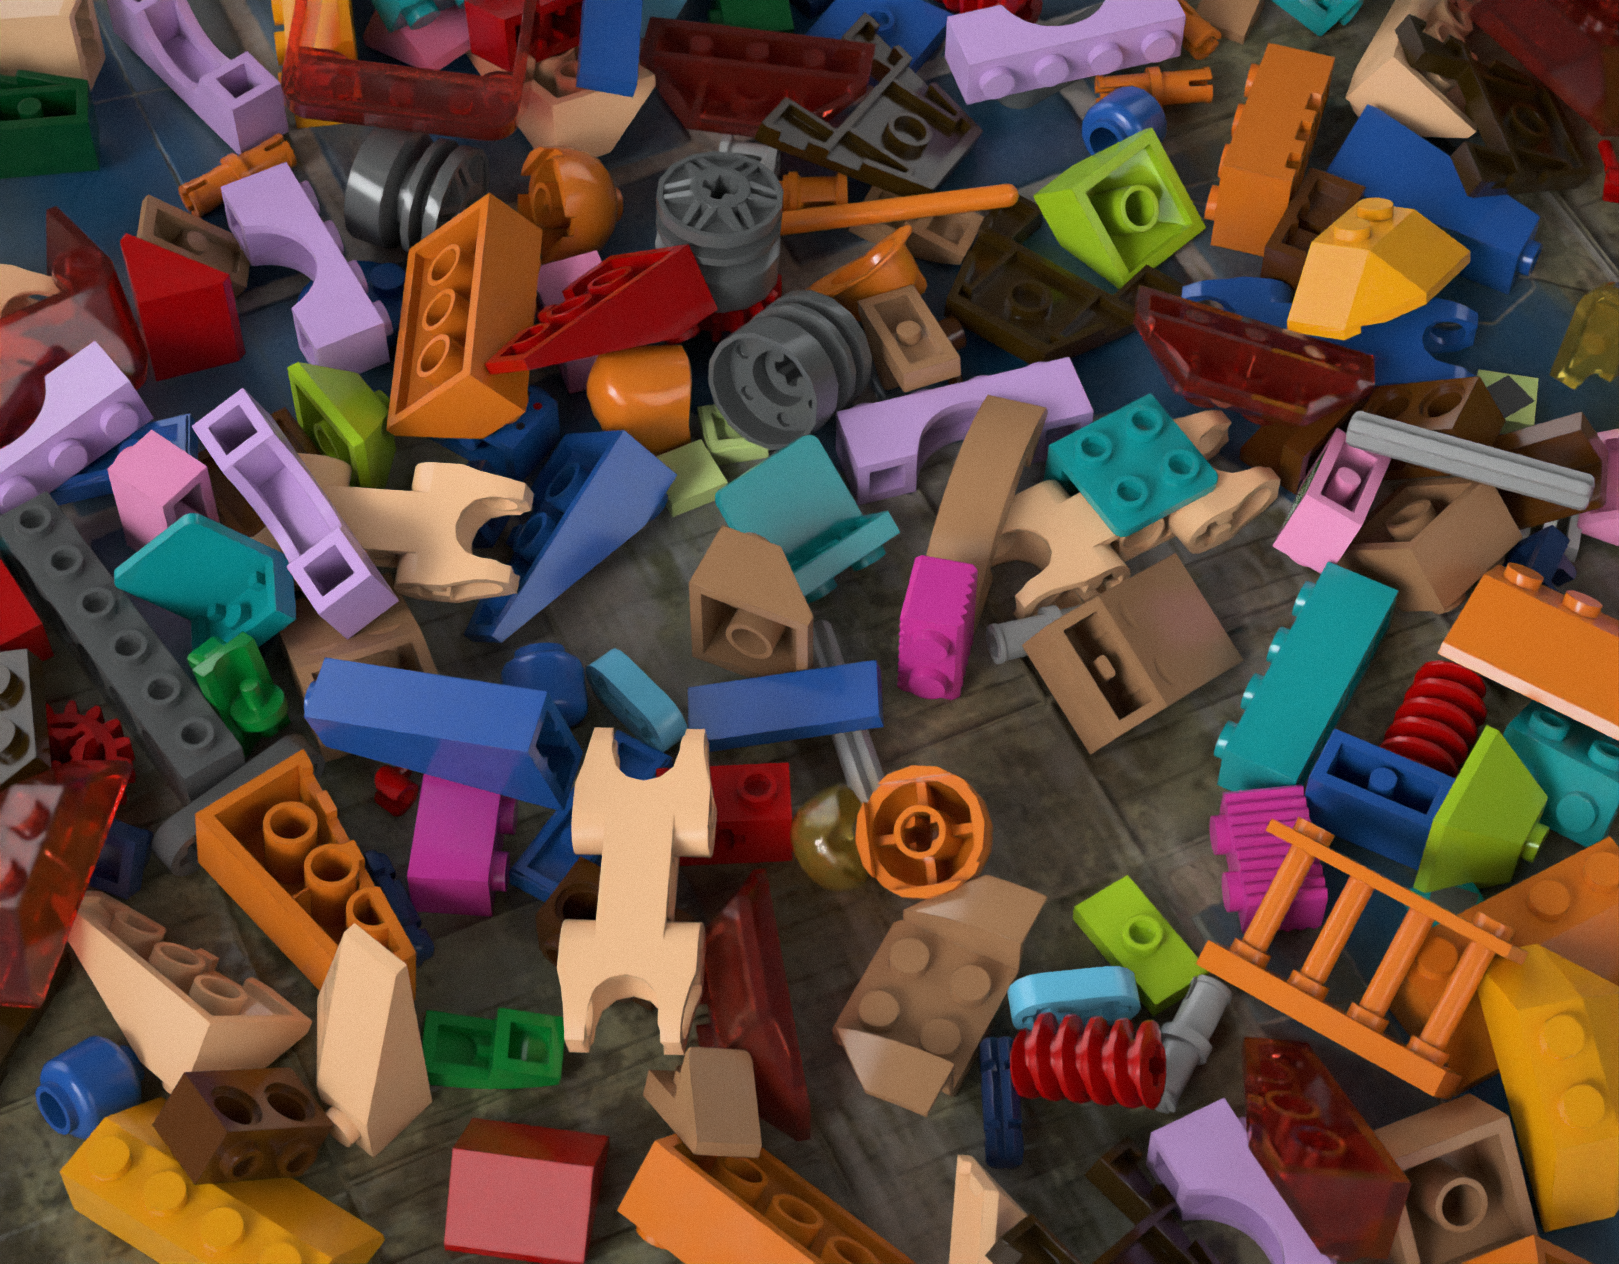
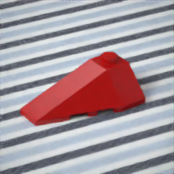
(613, 308)

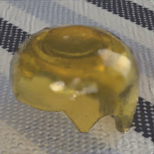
(825, 839)

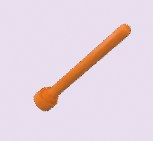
(898, 209)

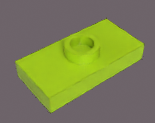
(1139, 938)

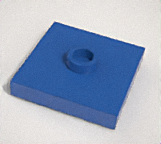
(907, 23)

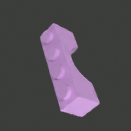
(1005, 55)
(230, 95)
(280, 226)
(83, 416)
(891, 439)
(297, 512)
(1218, 1179)

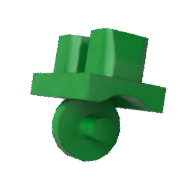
(240, 688)

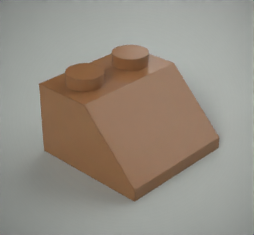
(1433, 541)
(749, 608)
(1463, 1180)

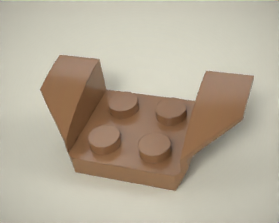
(936, 991)

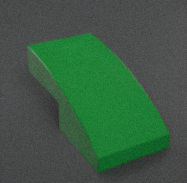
(500, 1053)

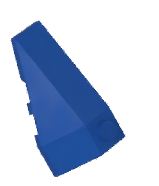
(586, 506)

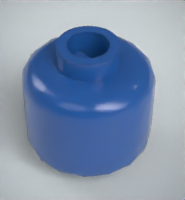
(1121, 116)
(552, 670)
(88, 1085)

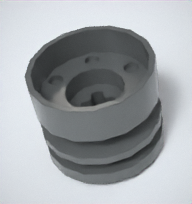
(410, 186)
(729, 218)
(789, 369)

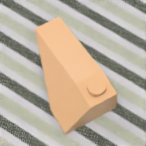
(1413, 97)
(573, 115)
(174, 1001)
(369, 1045)

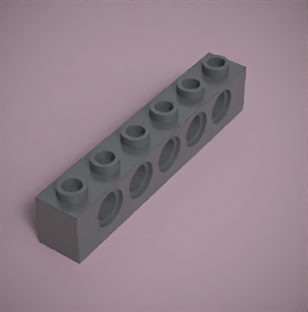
(117, 649)

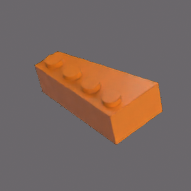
(1268, 146)
(295, 868)

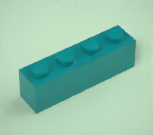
(1308, 681)

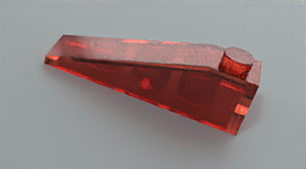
(1320, 1151)

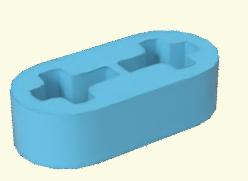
(636, 700)
(1084, 992)

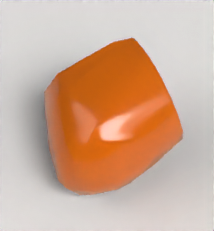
(644, 394)

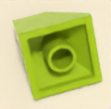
(1121, 208)
(345, 420)
(1485, 821)

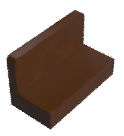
(1563, 442)
(1296, 449)

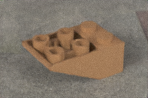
(387, 641)
(1131, 652)

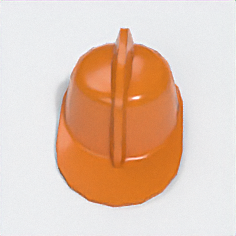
(878, 271)

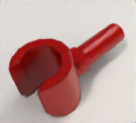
(1610, 162)
(395, 790)

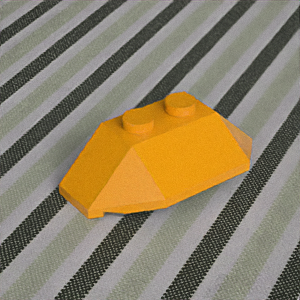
(1372, 269)
(1560, 1073)

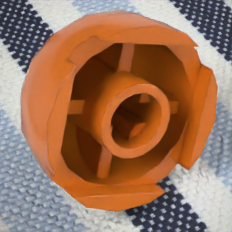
(570, 201)
(924, 832)

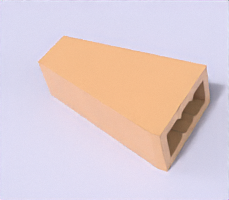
(51, 38)

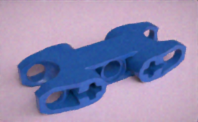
(1398, 346)

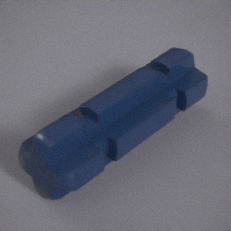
(382, 875)
(1000, 1105)

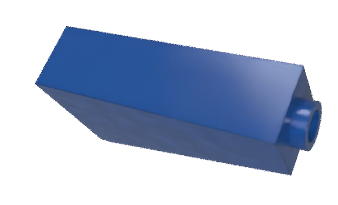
(1421, 177)
(447, 728)

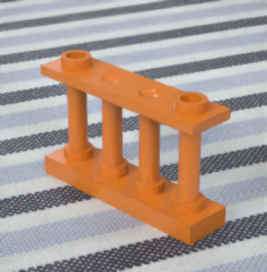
(1364, 1023)

